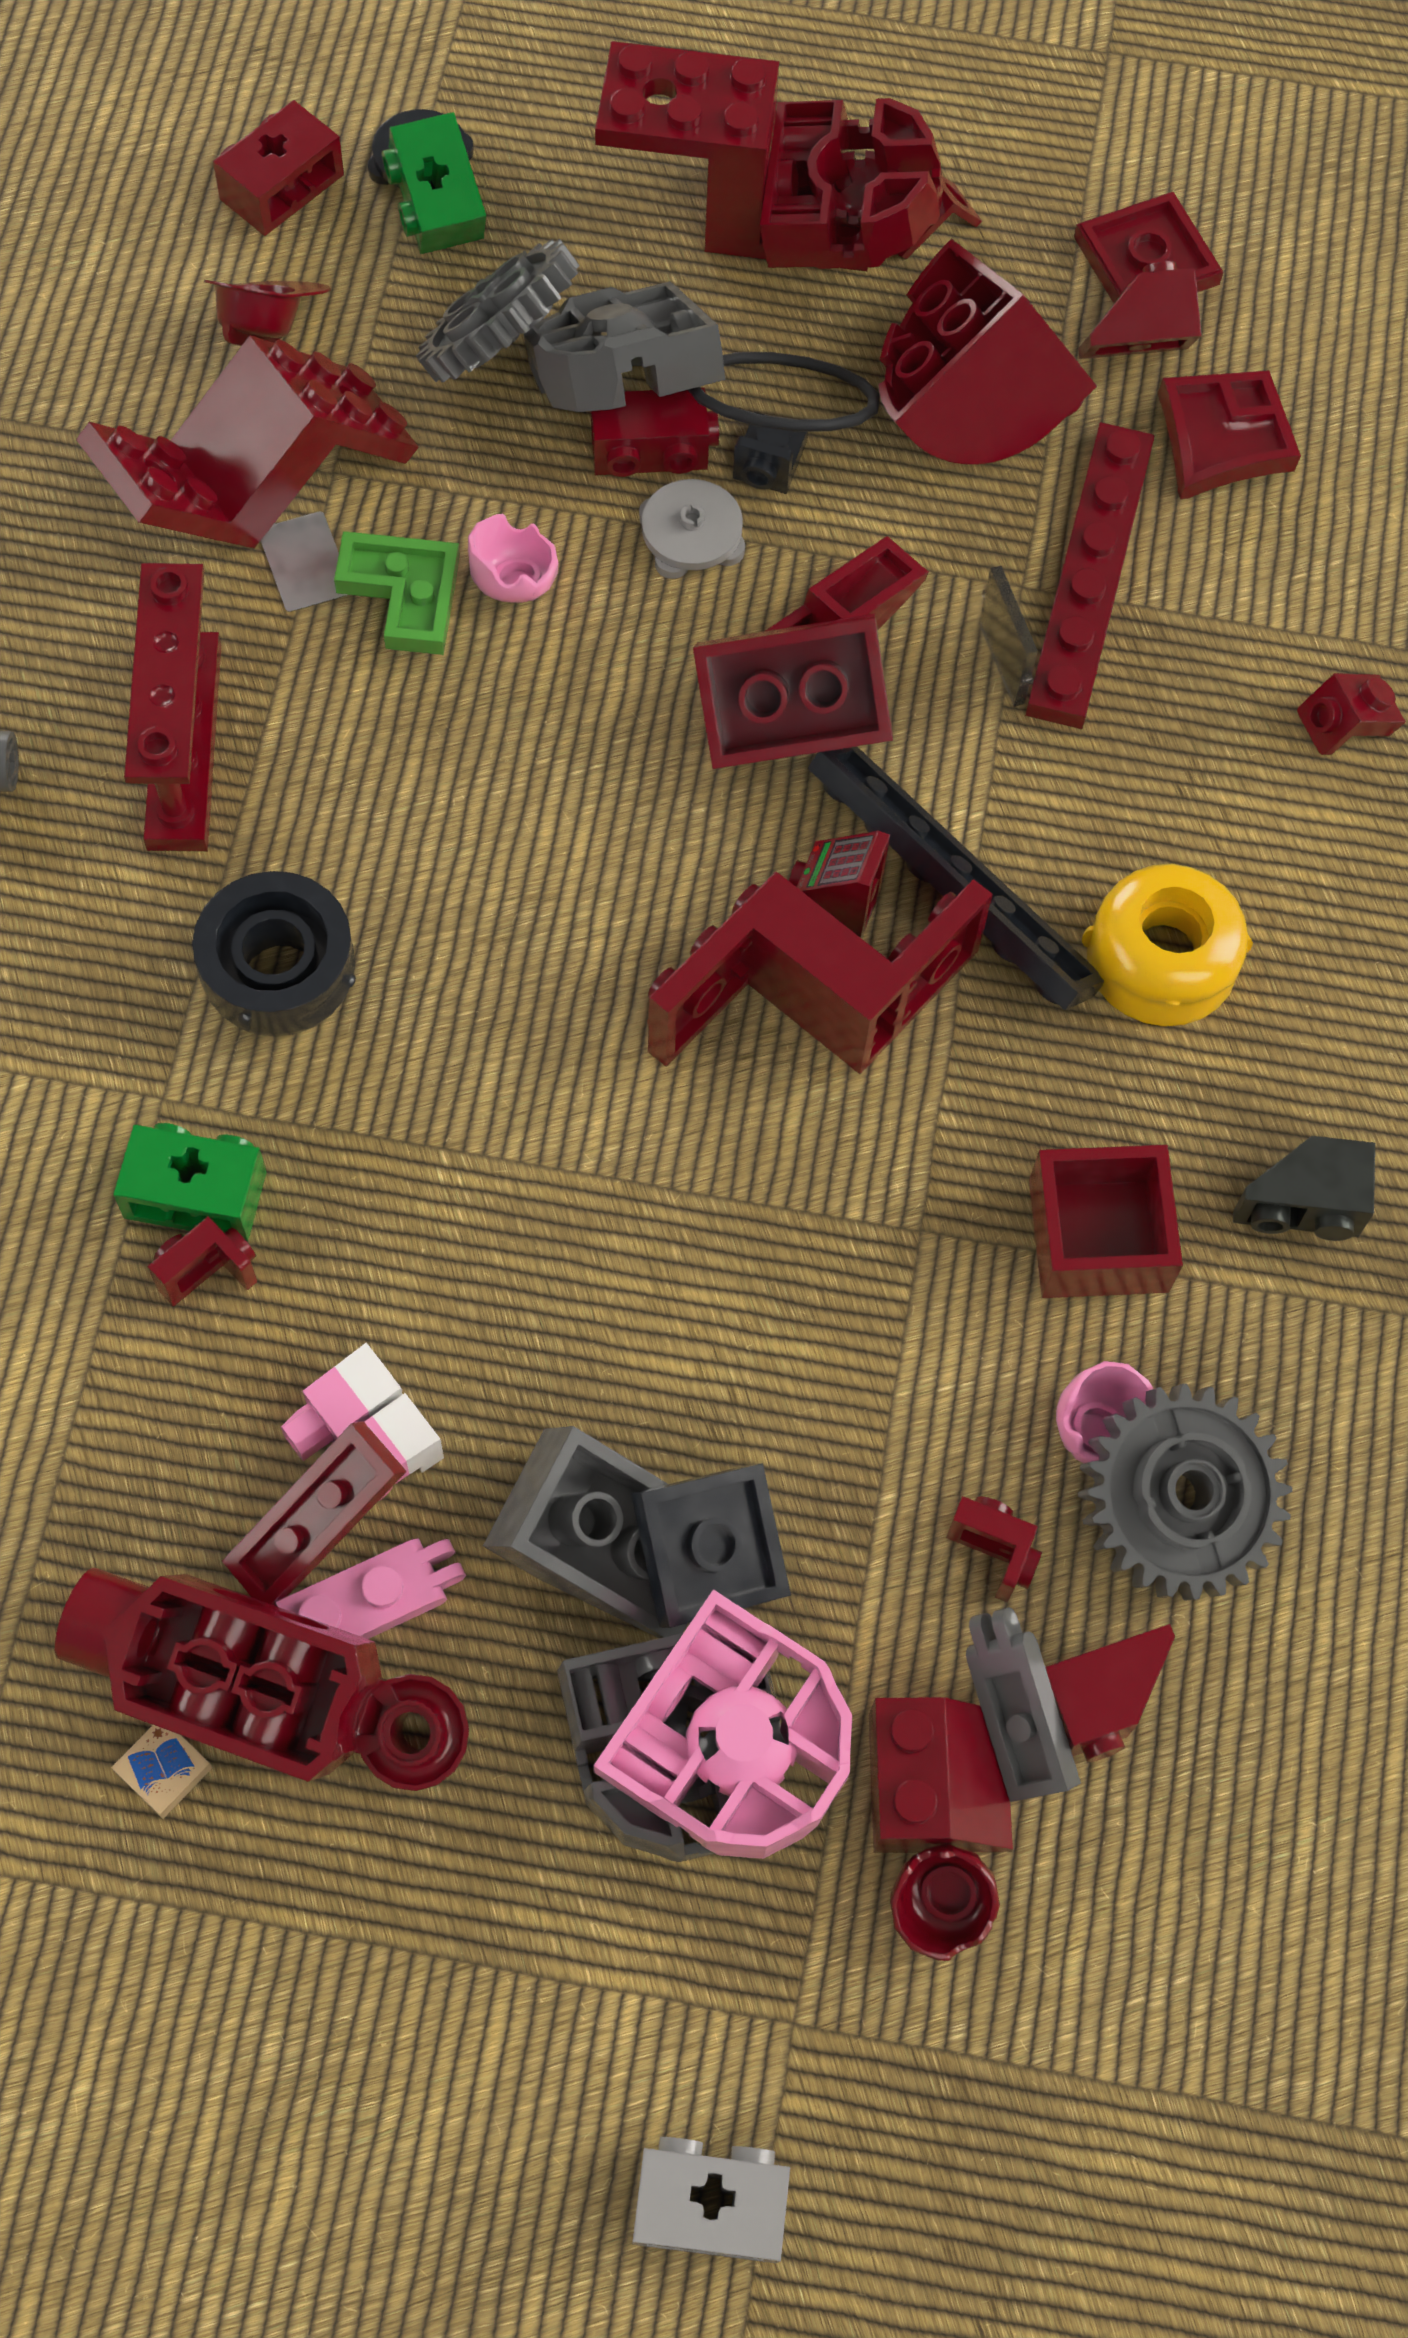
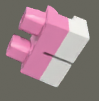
(366, 1392)

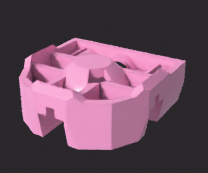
(731, 1656)

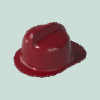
(260, 308)

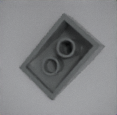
(578, 1526)

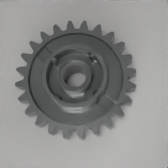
(1139, 1500)

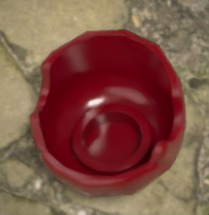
(944, 1901)

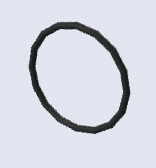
(786, 424)

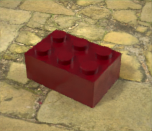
(793, 691)

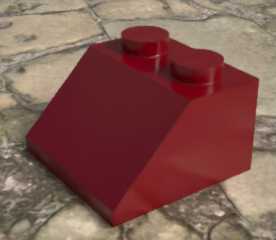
(935, 1778)

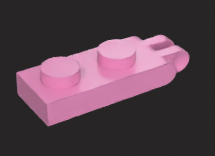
(380, 1590)

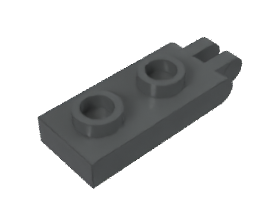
(1019, 1707)

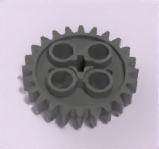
(497, 310)

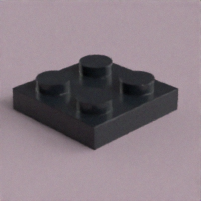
(709, 1537)

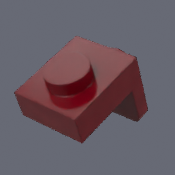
(1347, 708)
(191, 1259)
(992, 1529)

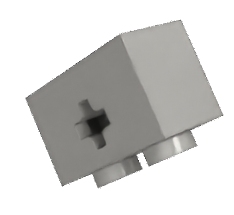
(745, 2231)

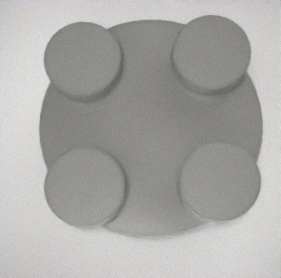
(692, 527)

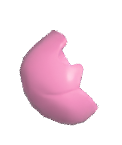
(510, 561)
(1090, 1399)

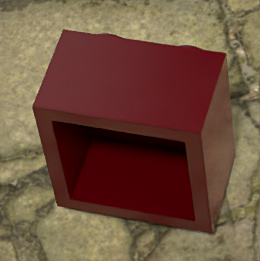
(1105, 1221)

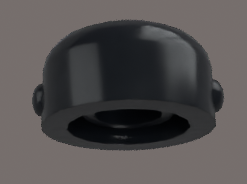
(268, 913)

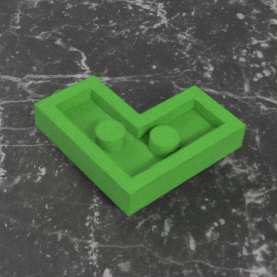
(412, 574)

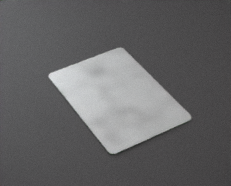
(302, 560)

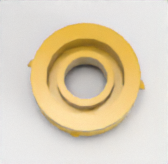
(1159, 983)

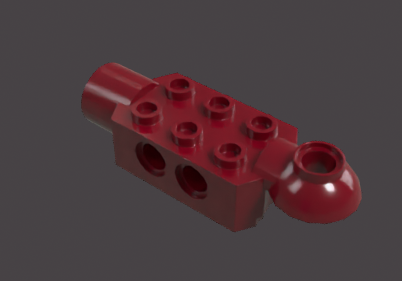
(256, 1679)

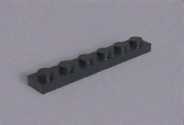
(948, 866)

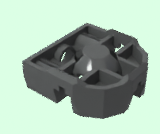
(643, 327)
(618, 1679)

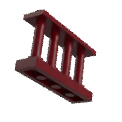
(173, 707)

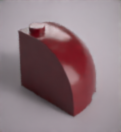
(976, 365)

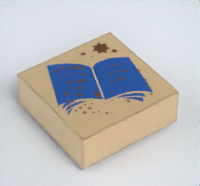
(162, 1769)

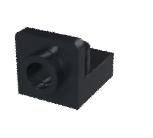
(768, 457)

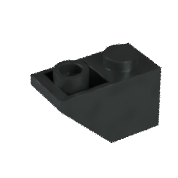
(1315, 1188)

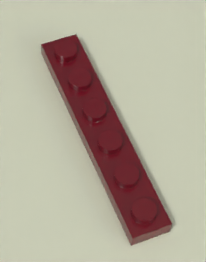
(1090, 576)

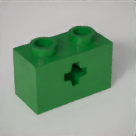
(434, 152)
(164, 1156)

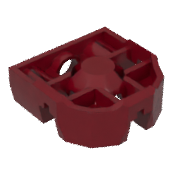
(891, 191)

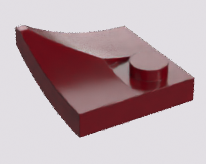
(1226, 429)

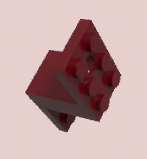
(718, 113)
(248, 443)
(814, 971)

